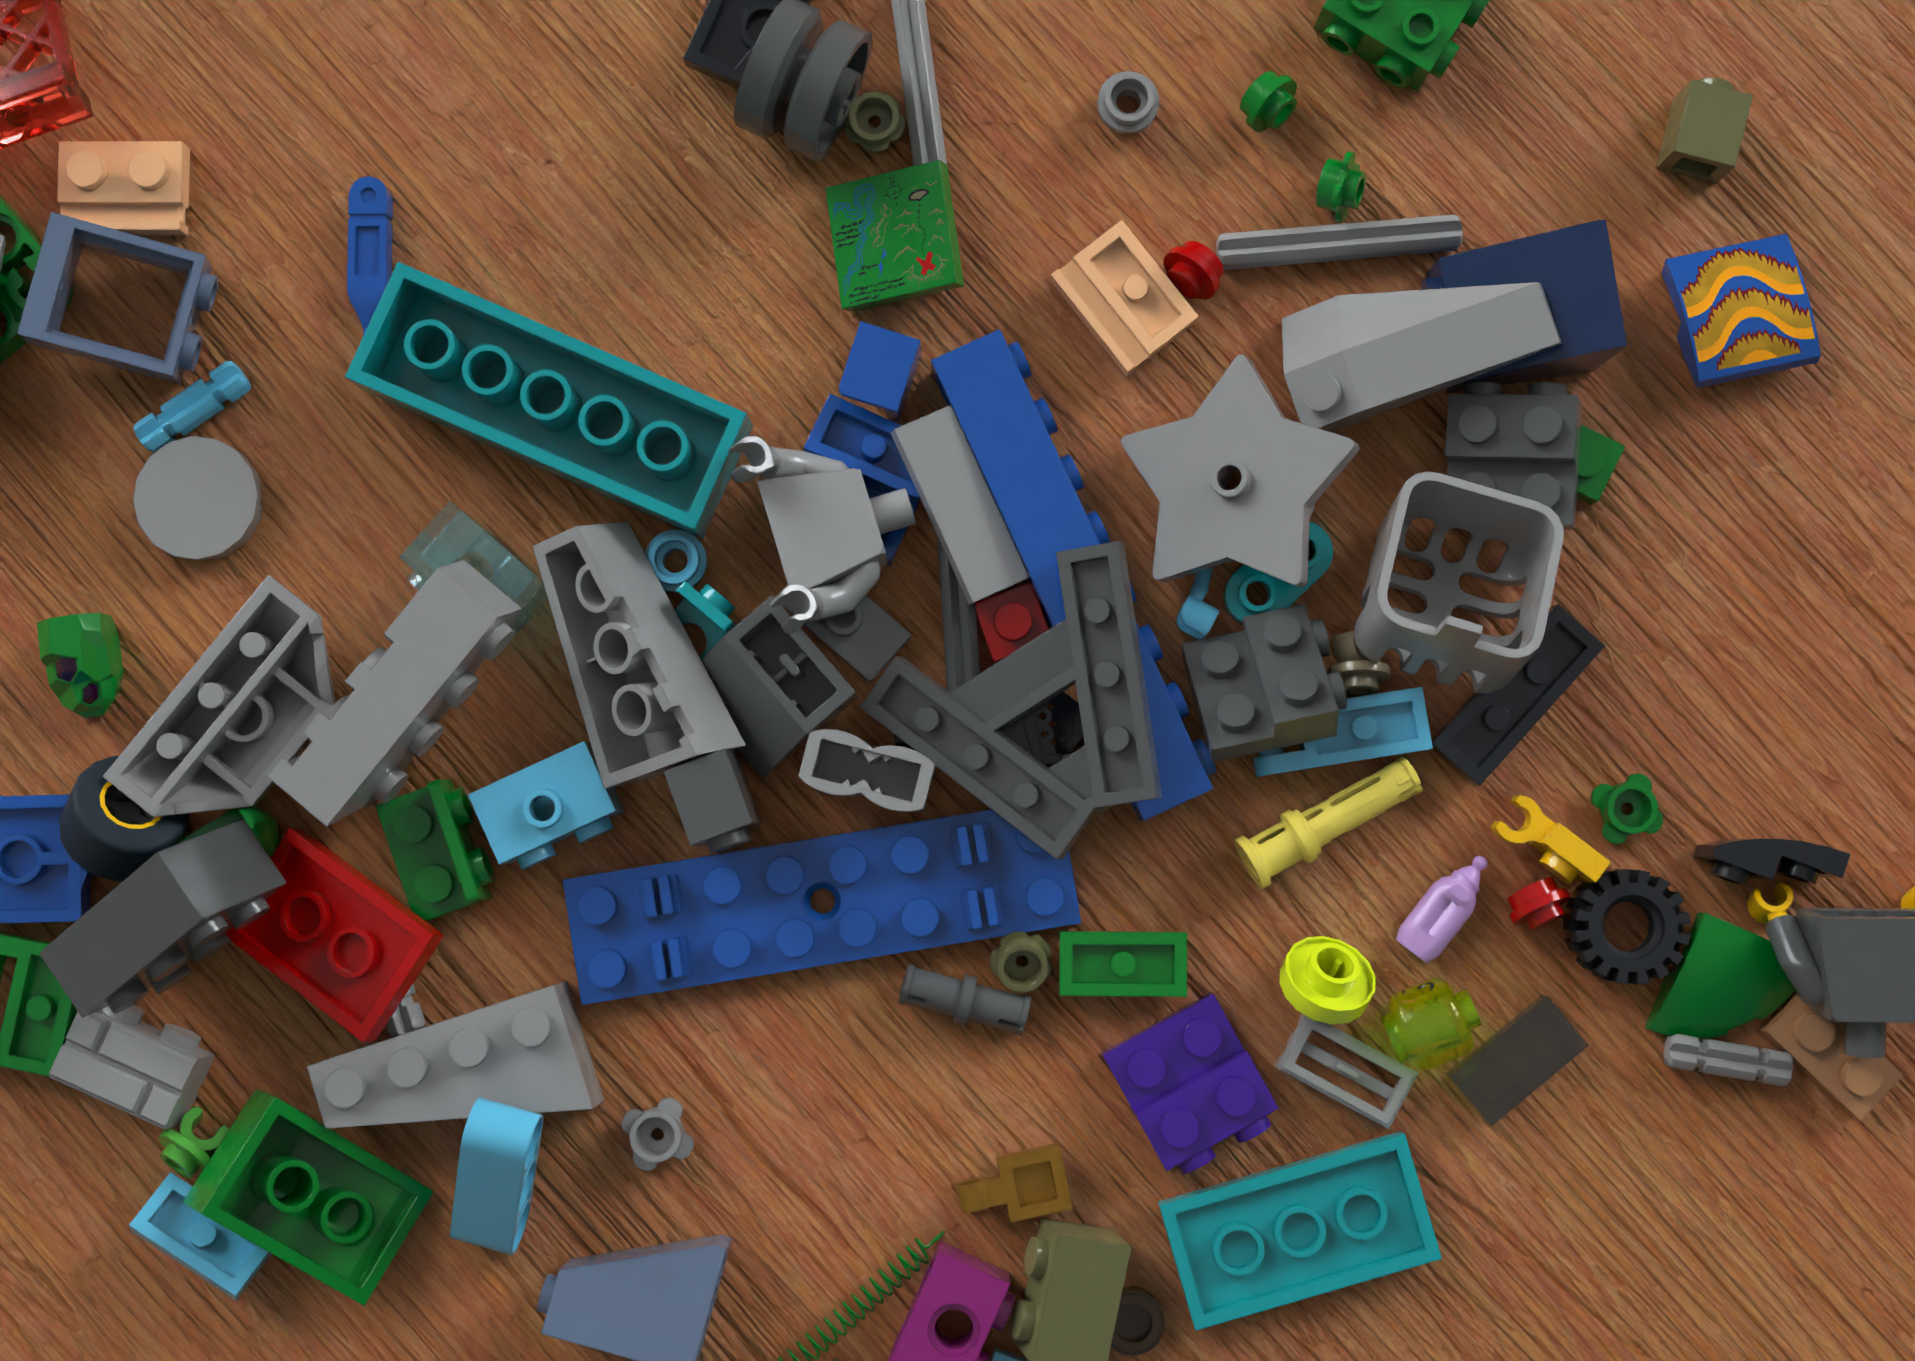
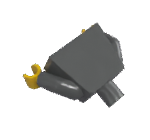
(1846, 963)

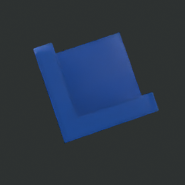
(880, 369)

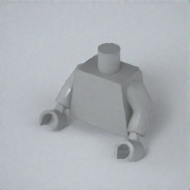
(821, 527)

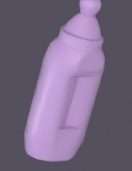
(1442, 912)

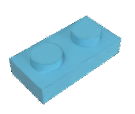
(196, 1240)

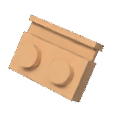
(126, 185)
(1124, 297)

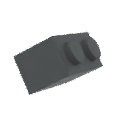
(714, 801)

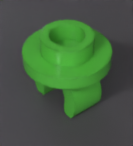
(186, 1152)

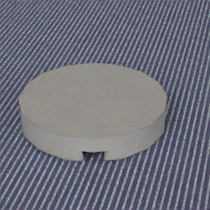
(198, 499)

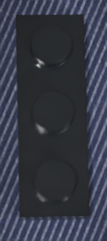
(1496, 722)

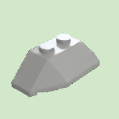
(233, 712)

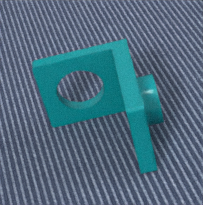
(706, 610)

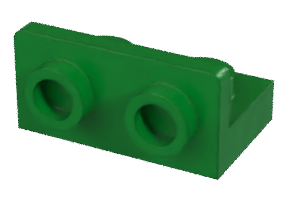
(436, 849)

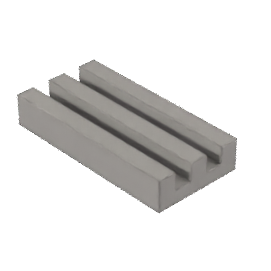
(1297, 1043)

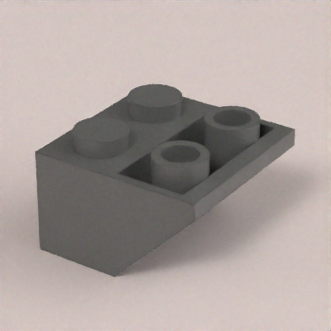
(775, 686)

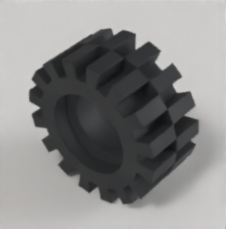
(1664, 930)

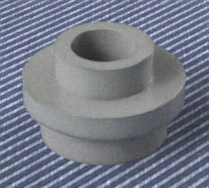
(1132, 85)

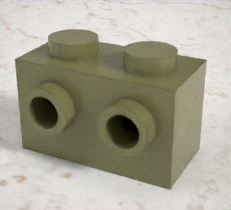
(1070, 1292)

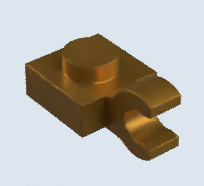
(1028, 1183)

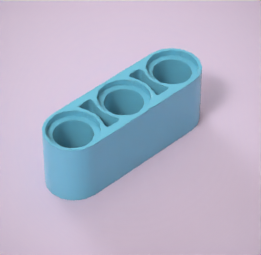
(495, 1175)

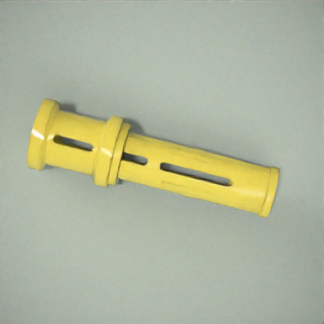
(1303, 834)

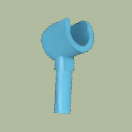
(1196, 615)

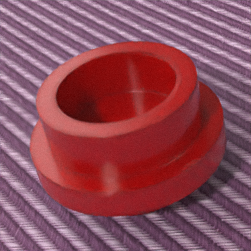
(1194, 270)
(1538, 904)

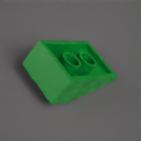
(308, 1196)

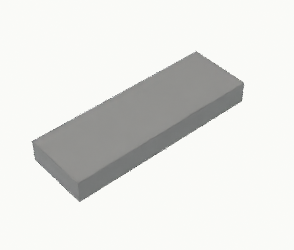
(959, 504)

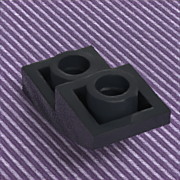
(1759, 858)

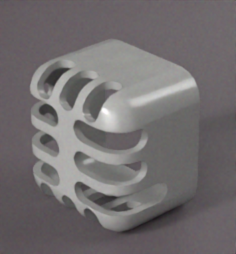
(1433, 635)

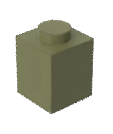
(1704, 130)

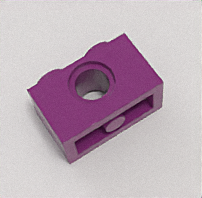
(961, 1284)

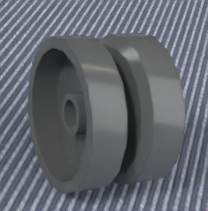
(802, 78)

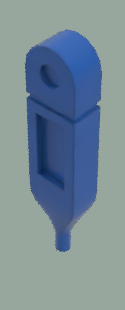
(368, 245)

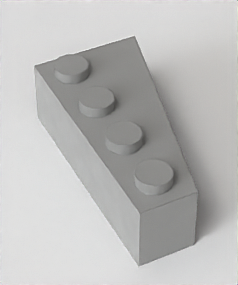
(629, 657)
(400, 695)
(510, 1052)

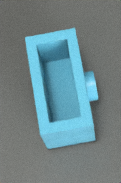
(545, 806)

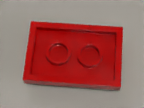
(338, 937)

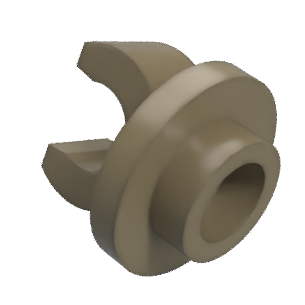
(1357, 673)

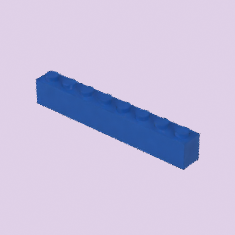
(1045, 517)

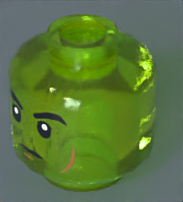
(1431, 1024)

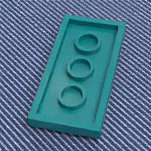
(1299, 1230)

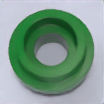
(1269, 101)

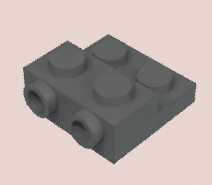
(1518, 442)
(1264, 684)

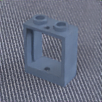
(54, 281)

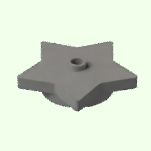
(1268, 513)

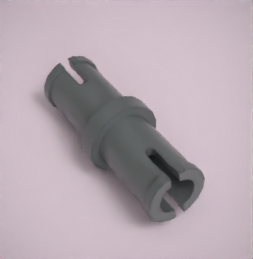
(964, 1000)

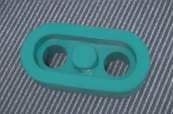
(1280, 593)

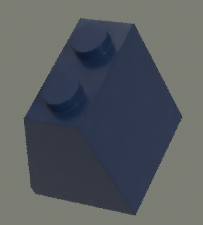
(1578, 285)

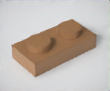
(1819, 1053)

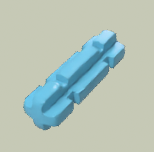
(192, 406)

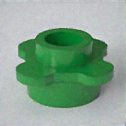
(1341, 186)
(1644, 812)

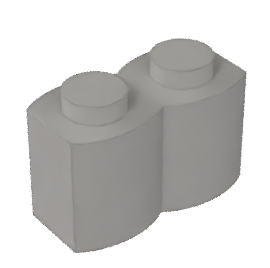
(884, 774)

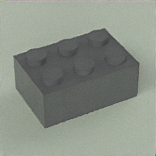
(163, 919)

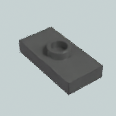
(862, 637)

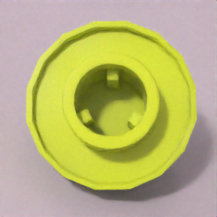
(1327, 980)

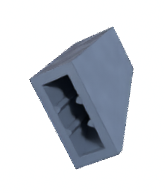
(638, 1300)

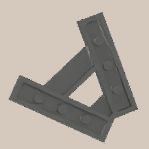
(1089, 648)

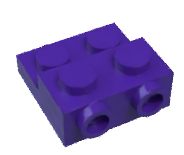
(1191, 1084)

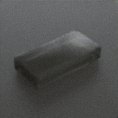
(1517, 1060)

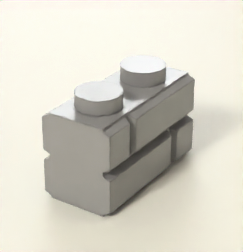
(134, 1064)

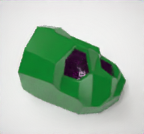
(82, 661)

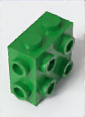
(1398, 36)

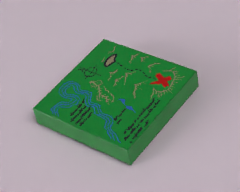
(894, 236)

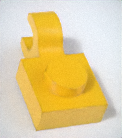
(1563, 851)

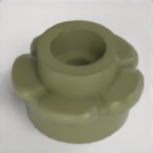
(882, 107)
(1021, 977)

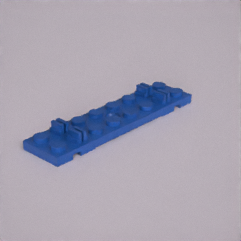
(755, 914)

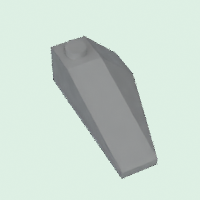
(1395, 347)

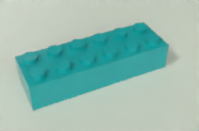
(549, 399)

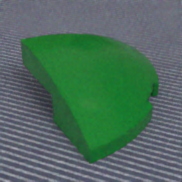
(1719, 983)

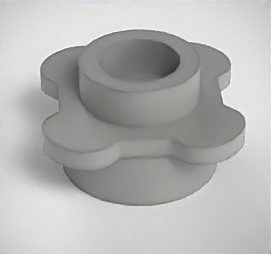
(649, 1150)

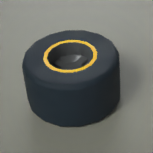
(109, 830)

